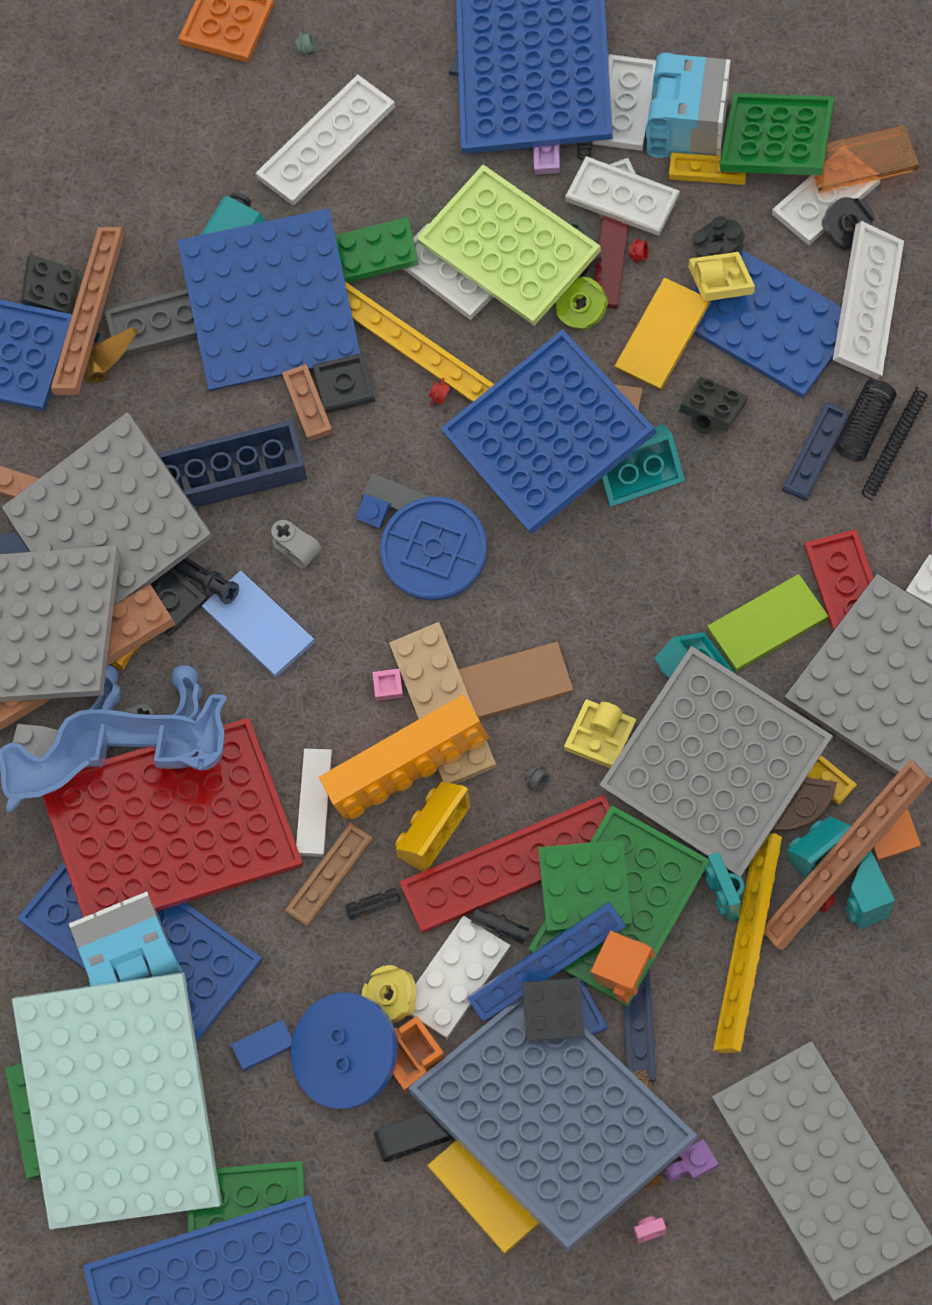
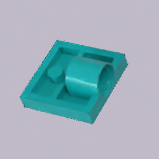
(723, 884)

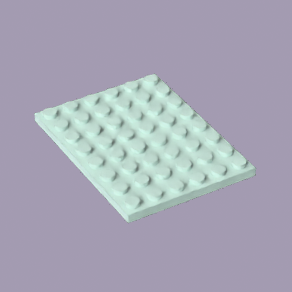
(117, 1101)

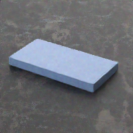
(260, 626)

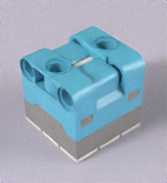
(687, 105)
(124, 943)

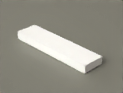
(313, 803)

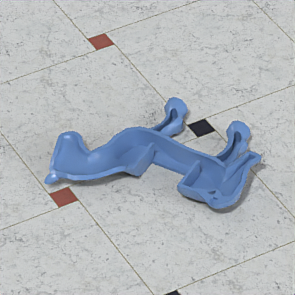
(181, 740)

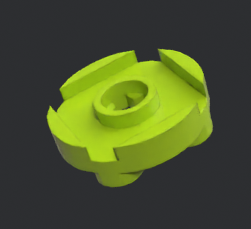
(591, 313)

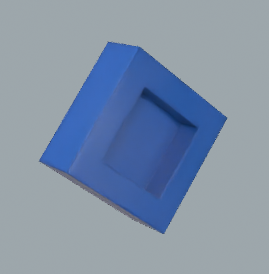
(373, 510)

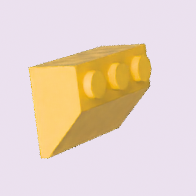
(433, 825)

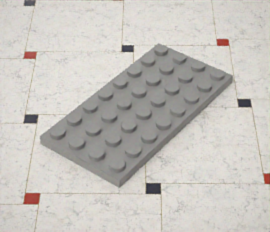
(823, 1171)

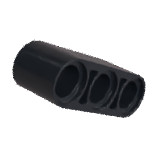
(410, 1137)

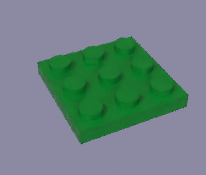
(582, 879)

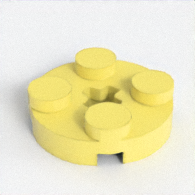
(404, 988)

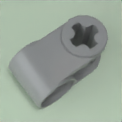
(298, 546)

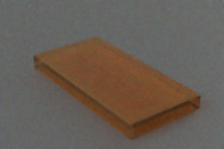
(867, 158)

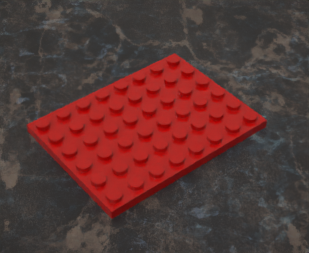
(171, 829)

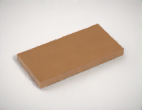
(517, 680)

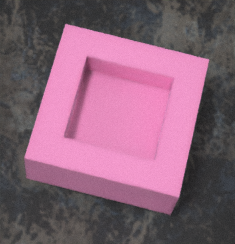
(387, 684)
(649, 1229)

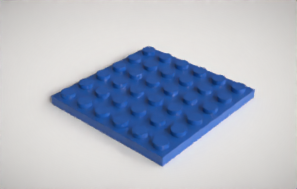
(268, 298)
(548, 431)

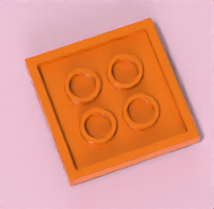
(226, 26)

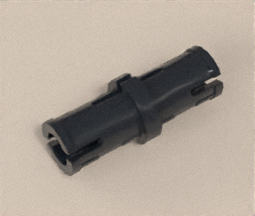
(500, 925)

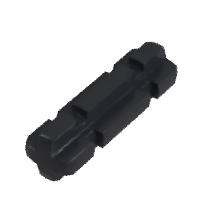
(372, 903)

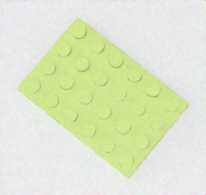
(509, 244)

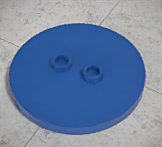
(433, 548)
(344, 1050)

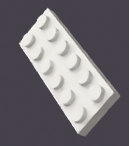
(325, 140)
(868, 300)

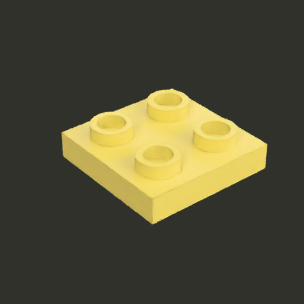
(721, 276)
(600, 733)

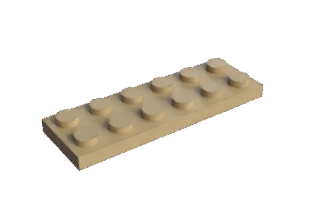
(433, 682)

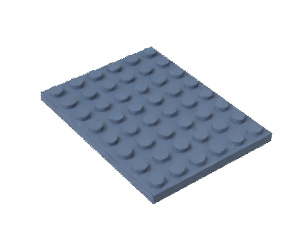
(553, 1122)

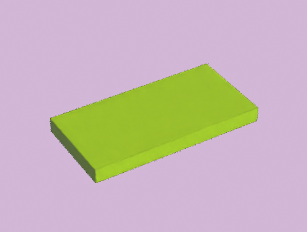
(767, 622)

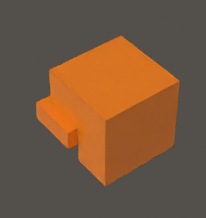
(898, 839)
(621, 965)
(416, 1053)

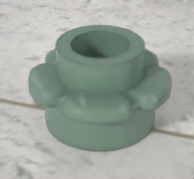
(305, 43)

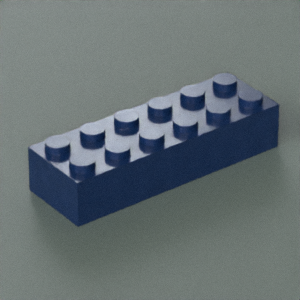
(237, 464)

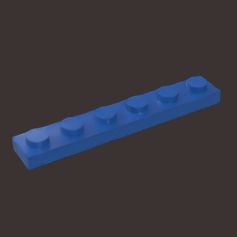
(546, 960)

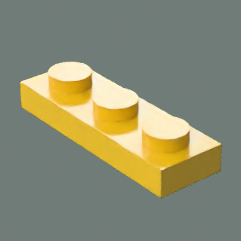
(702, 169)

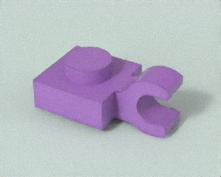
(694, 1161)

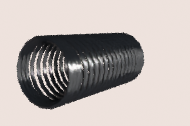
(854, 441)

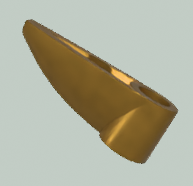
(107, 354)

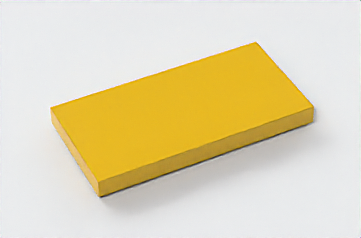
(662, 334)
(482, 1197)

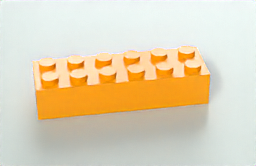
(404, 758)

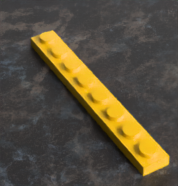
(416, 346)
(747, 947)

